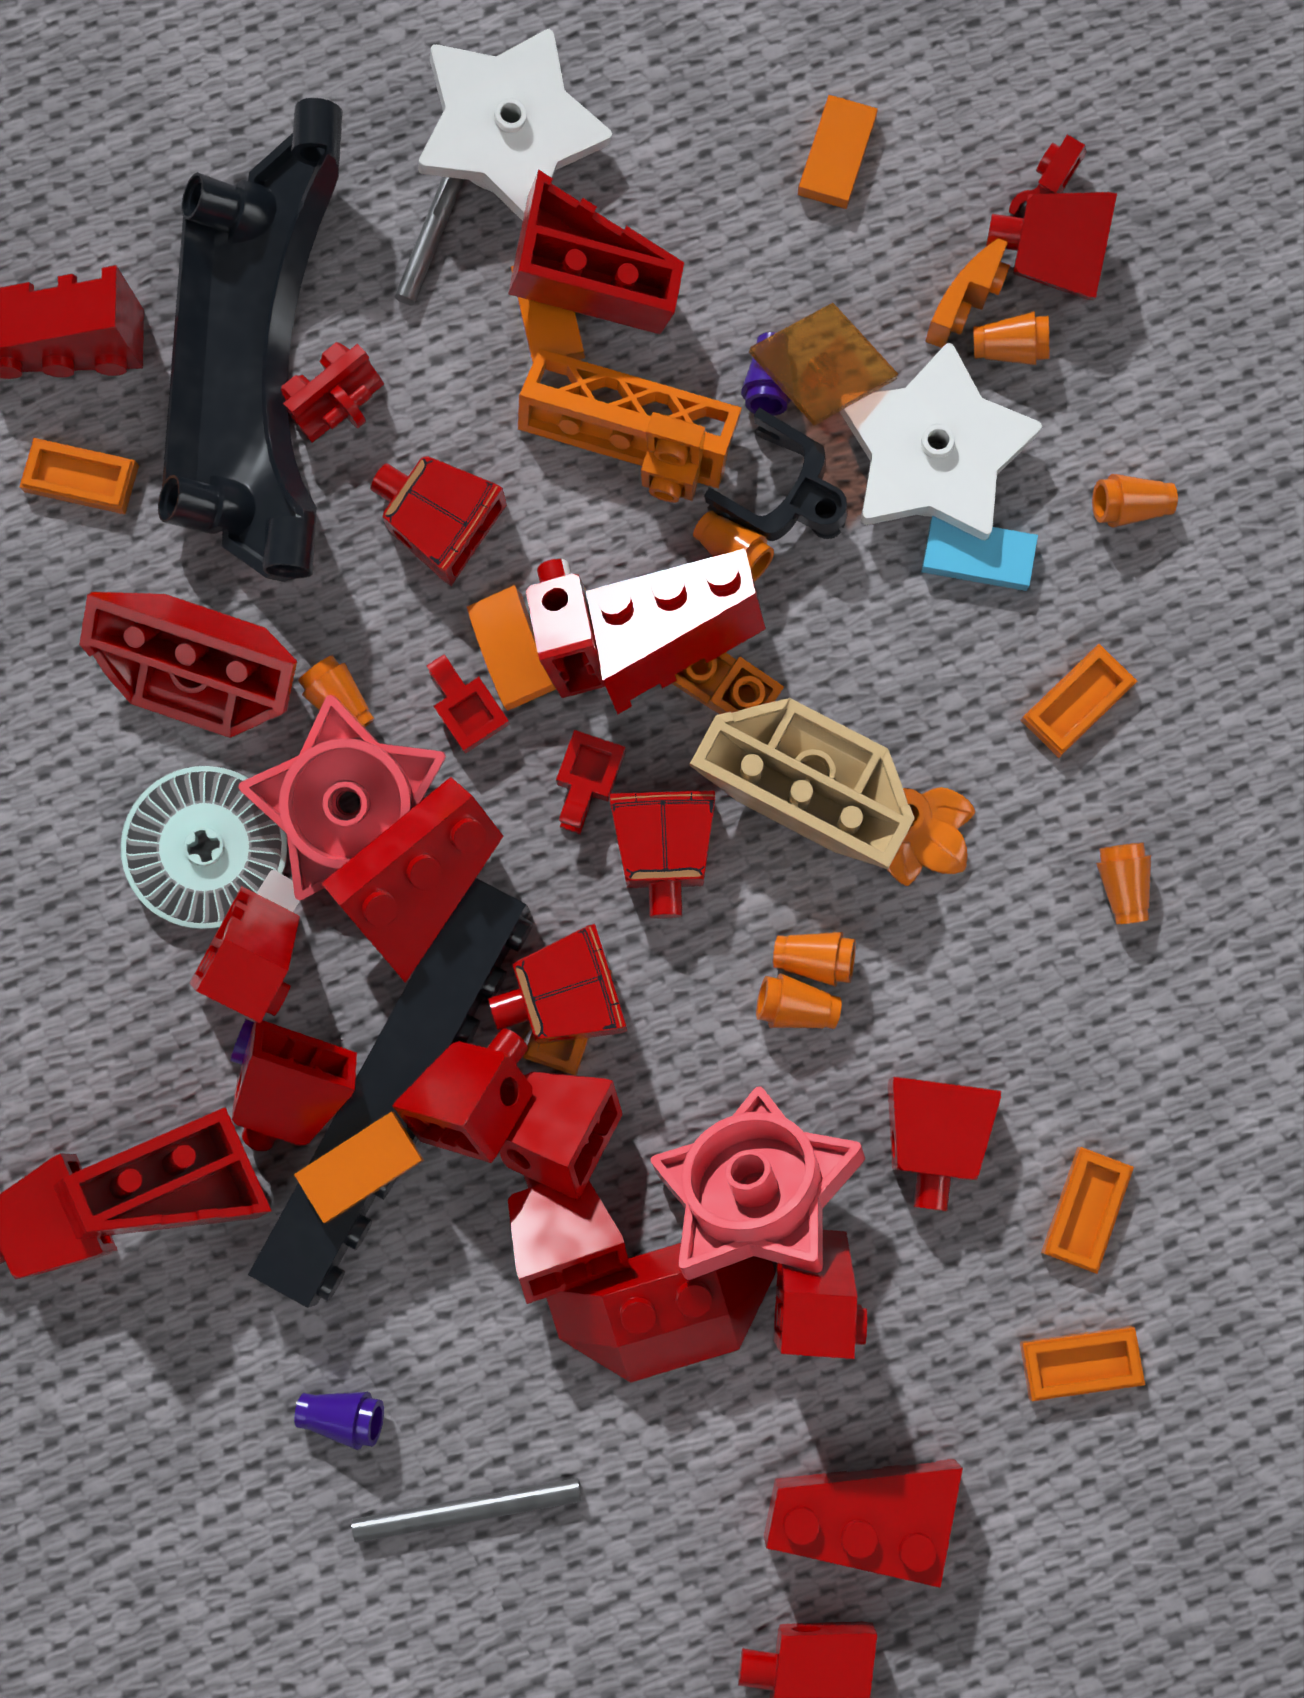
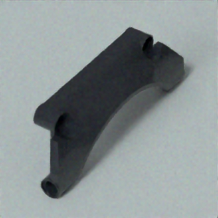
(234, 321)

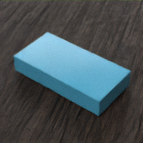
(999, 561)

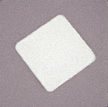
(279, 890)

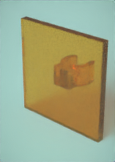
(823, 363)

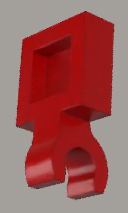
(1056, 170)
(468, 709)
(589, 772)

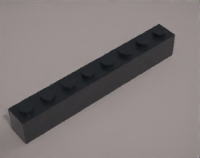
(429, 1017)

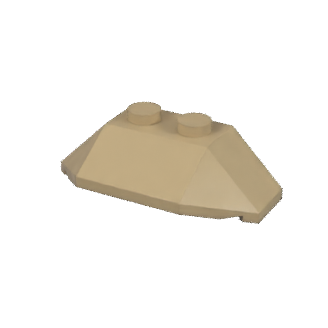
(809, 778)

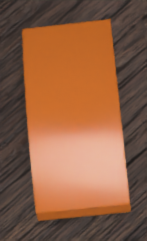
(969, 289)
(672, 458)
(509, 647)
(728, 684)

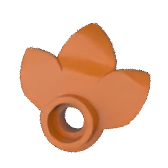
(934, 835)

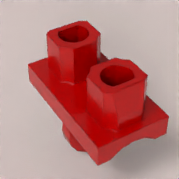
(334, 393)

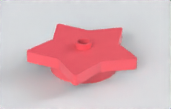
(307, 790)
(755, 1189)

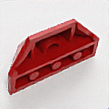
(188, 660)
(656, 1318)

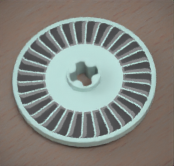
(168, 823)

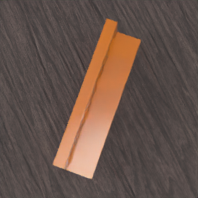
(619, 427)

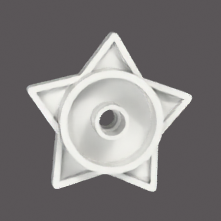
(517, 87)
(945, 483)

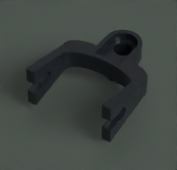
(805, 500)

